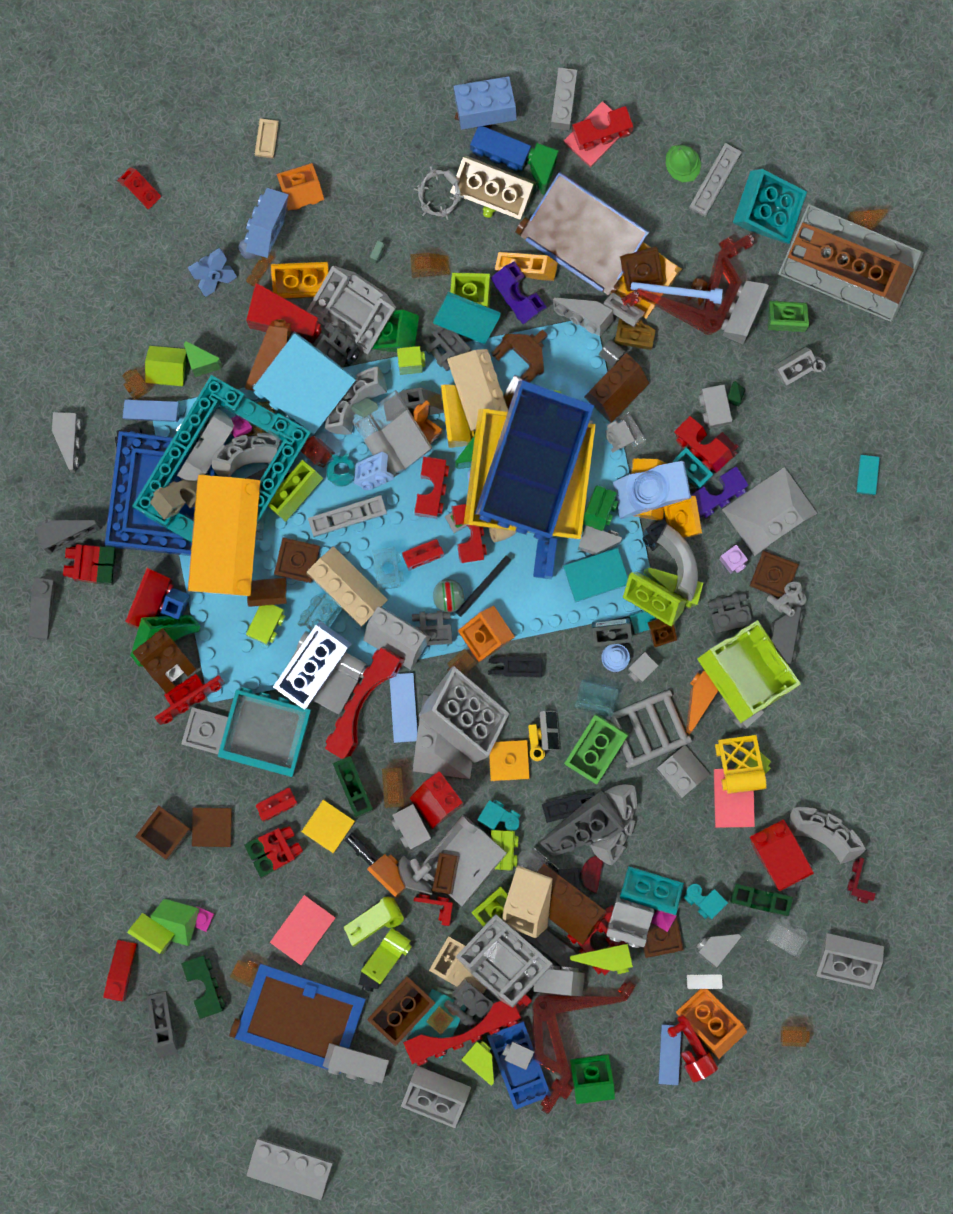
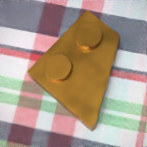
(638, 336)

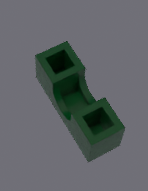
(761, 900)
(210, 1002)

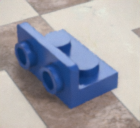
(545, 558)

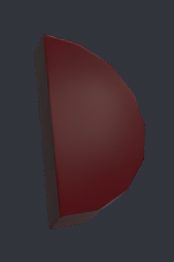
(591, 874)

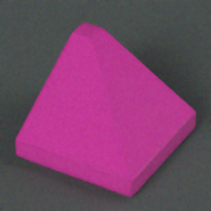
(663, 920)

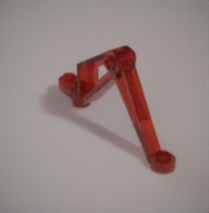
(703, 318)
(559, 1005)

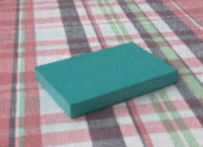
(466, 317)
(596, 575)
(651, 890)
(424, 1028)

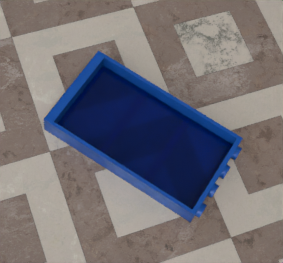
(534, 460)

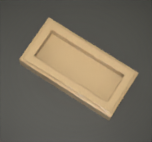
(266, 138)

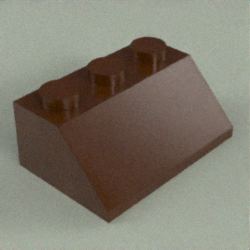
(618, 388)
(401, 1011)

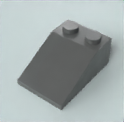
(61, 533)

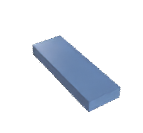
(151, 410)
(669, 1057)

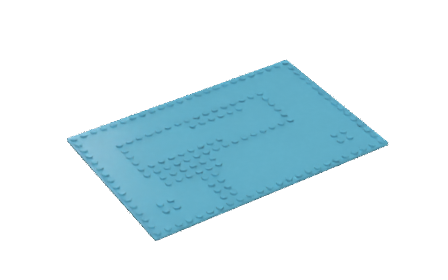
(525, 602)

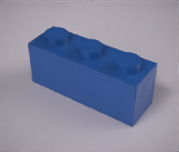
(500, 148)

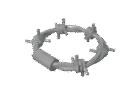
(452, 179)

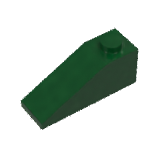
(353, 787)

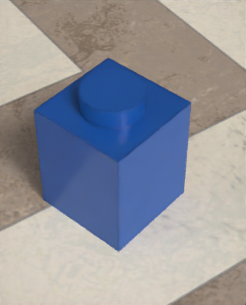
(175, 603)

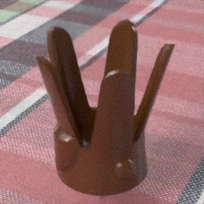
(698, 284)

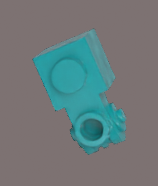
(494, 813)
(708, 905)

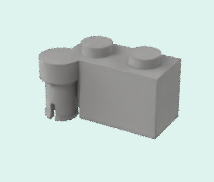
(798, 366)

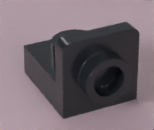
(652, 534)

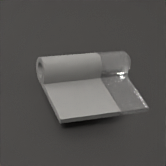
(393, 432)

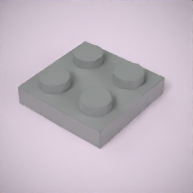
(204, 730)

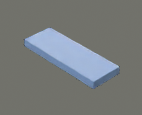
(403, 708)

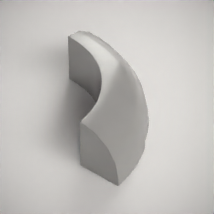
(367, 385)
(204, 450)
(244, 451)
(685, 560)
(625, 802)
(827, 830)

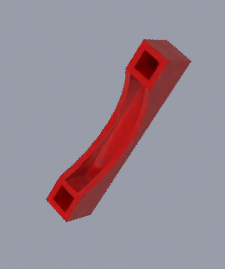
(345, 738)
(423, 1046)

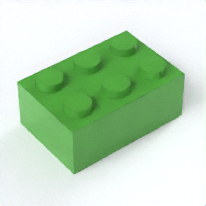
(596, 749)

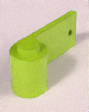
(382, 914)
(386, 955)

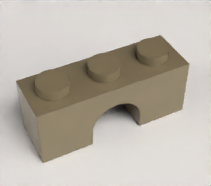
(171, 499)

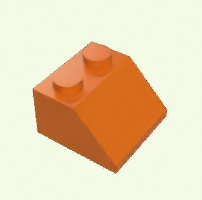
(301, 186)
(486, 633)

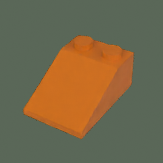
(700, 698)
(387, 873)
(712, 1022)

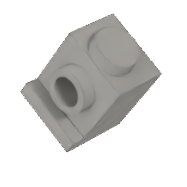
(618, 435)

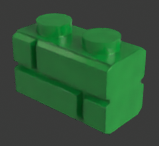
(599, 508)

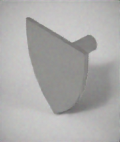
(412, 874)

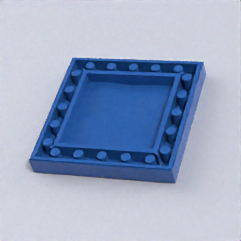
(132, 469)

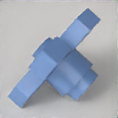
(210, 270)

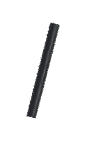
(483, 586)

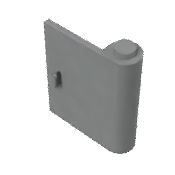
(341, 681)

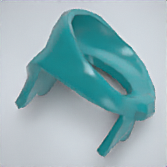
(341, 479)

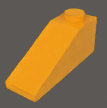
(532, 266)

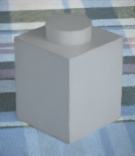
(642, 668)
(518, 1055)

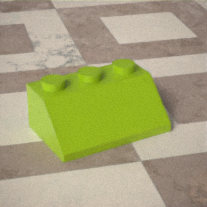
(653, 598)

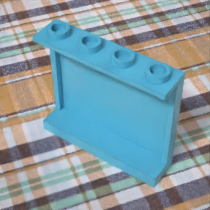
(303, 383)

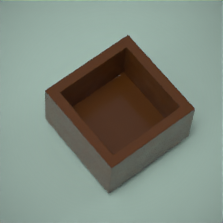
(163, 833)

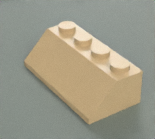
(494, 187)
(476, 384)
(346, 586)

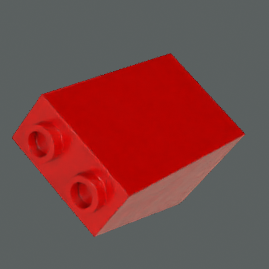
(268, 306)
(436, 800)

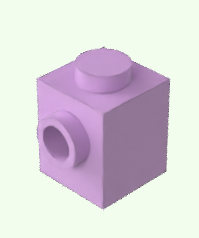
(734, 560)

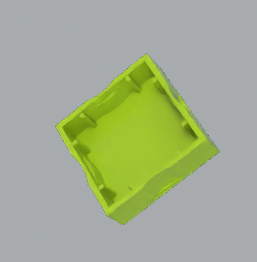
(748, 671)

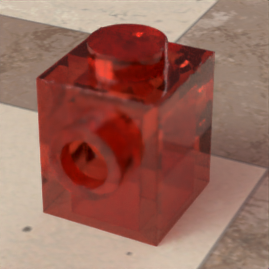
(317, 451)

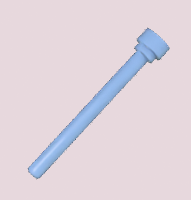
(713, 295)

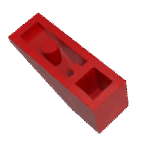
(120, 971)

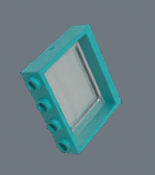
(264, 732)

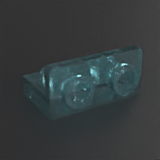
(321, 609)

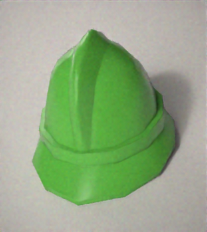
(683, 163)

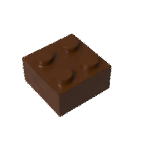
(661, 632)

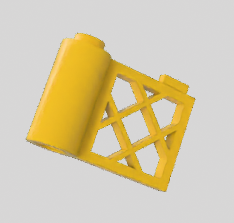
(741, 779)

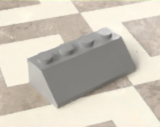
(289, 1168)

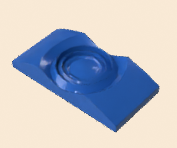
(522, 1085)

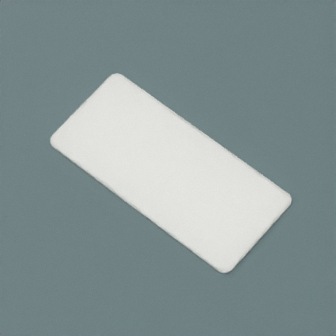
(704, 981)

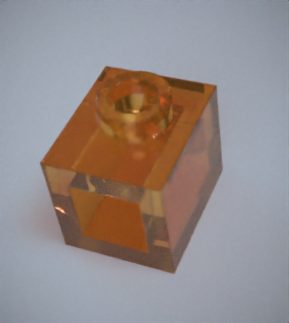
(244, 972)

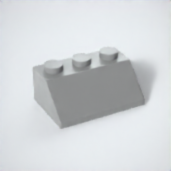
(744, 311)
(396, 635)
(850, 961)
(436, 1096)

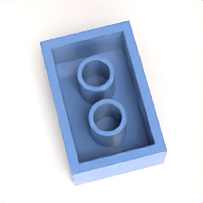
(485, 103)
(266, 222)

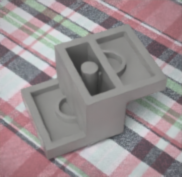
(629, 922)

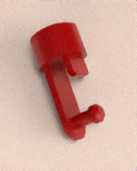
(701, 1065)

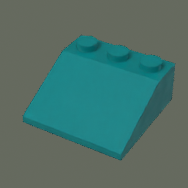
(769, 206)

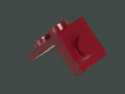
(862, 895)

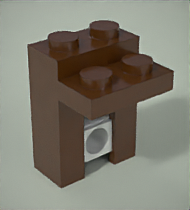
(163, 660)

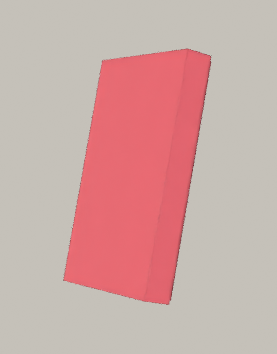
(599, 121)
(732, 809)
(302, 930)

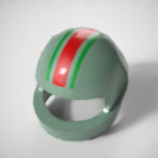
(448, 595)

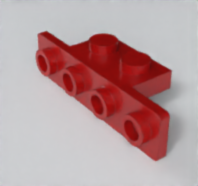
(187, 694)

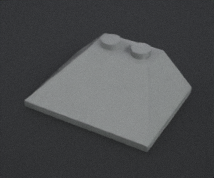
(352, 306)
(769, 511)
(436, 754)
(503, 961)

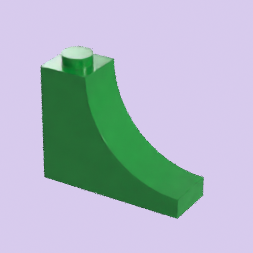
(172, 626)

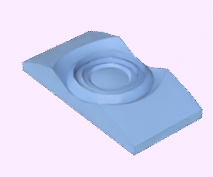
(651, 489)

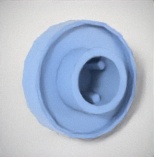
(615, 658)

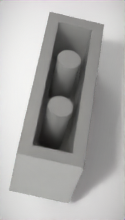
(563, 99)
(355, 1064)

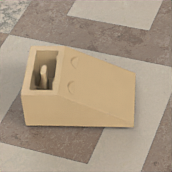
(528, 902)
(450, 968)

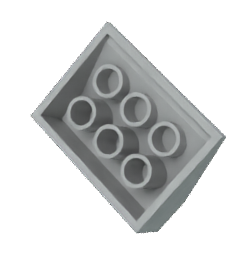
(464, 715)

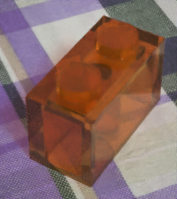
(393, 788)

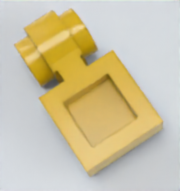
(535, 735)

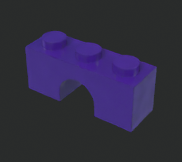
(507, 282)
(733, 485)

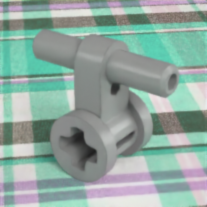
(789, 599)

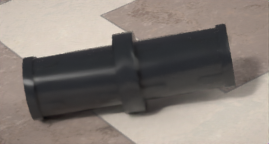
(361, 849)

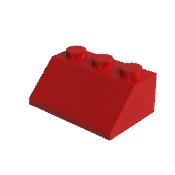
(149, 597)

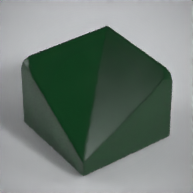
(735, 394)

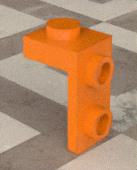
(428, 428)

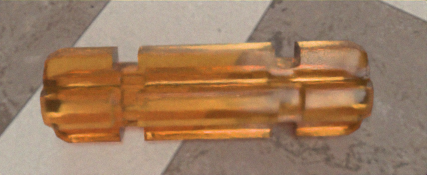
(259, 270)

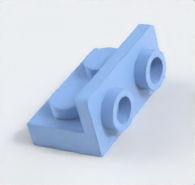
(372, 472)

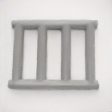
(666, 746)

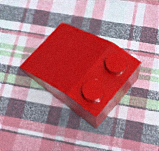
(781, 855)

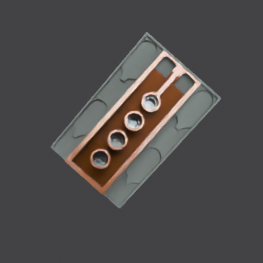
(850, 263)

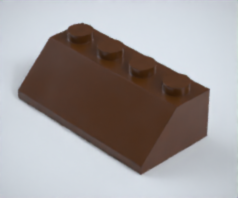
(571, 908)

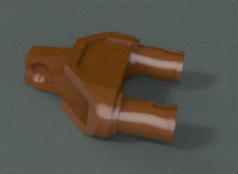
(528, 348)

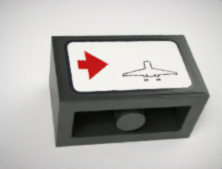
(611, 632)

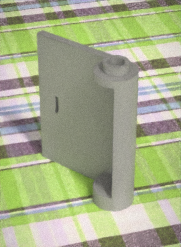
(476, 853)

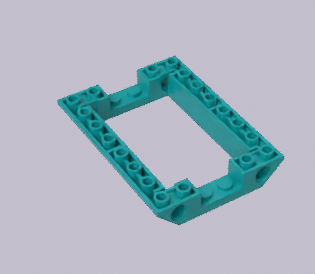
(212, 395)

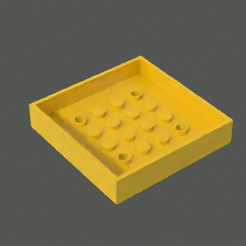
(487, 435)

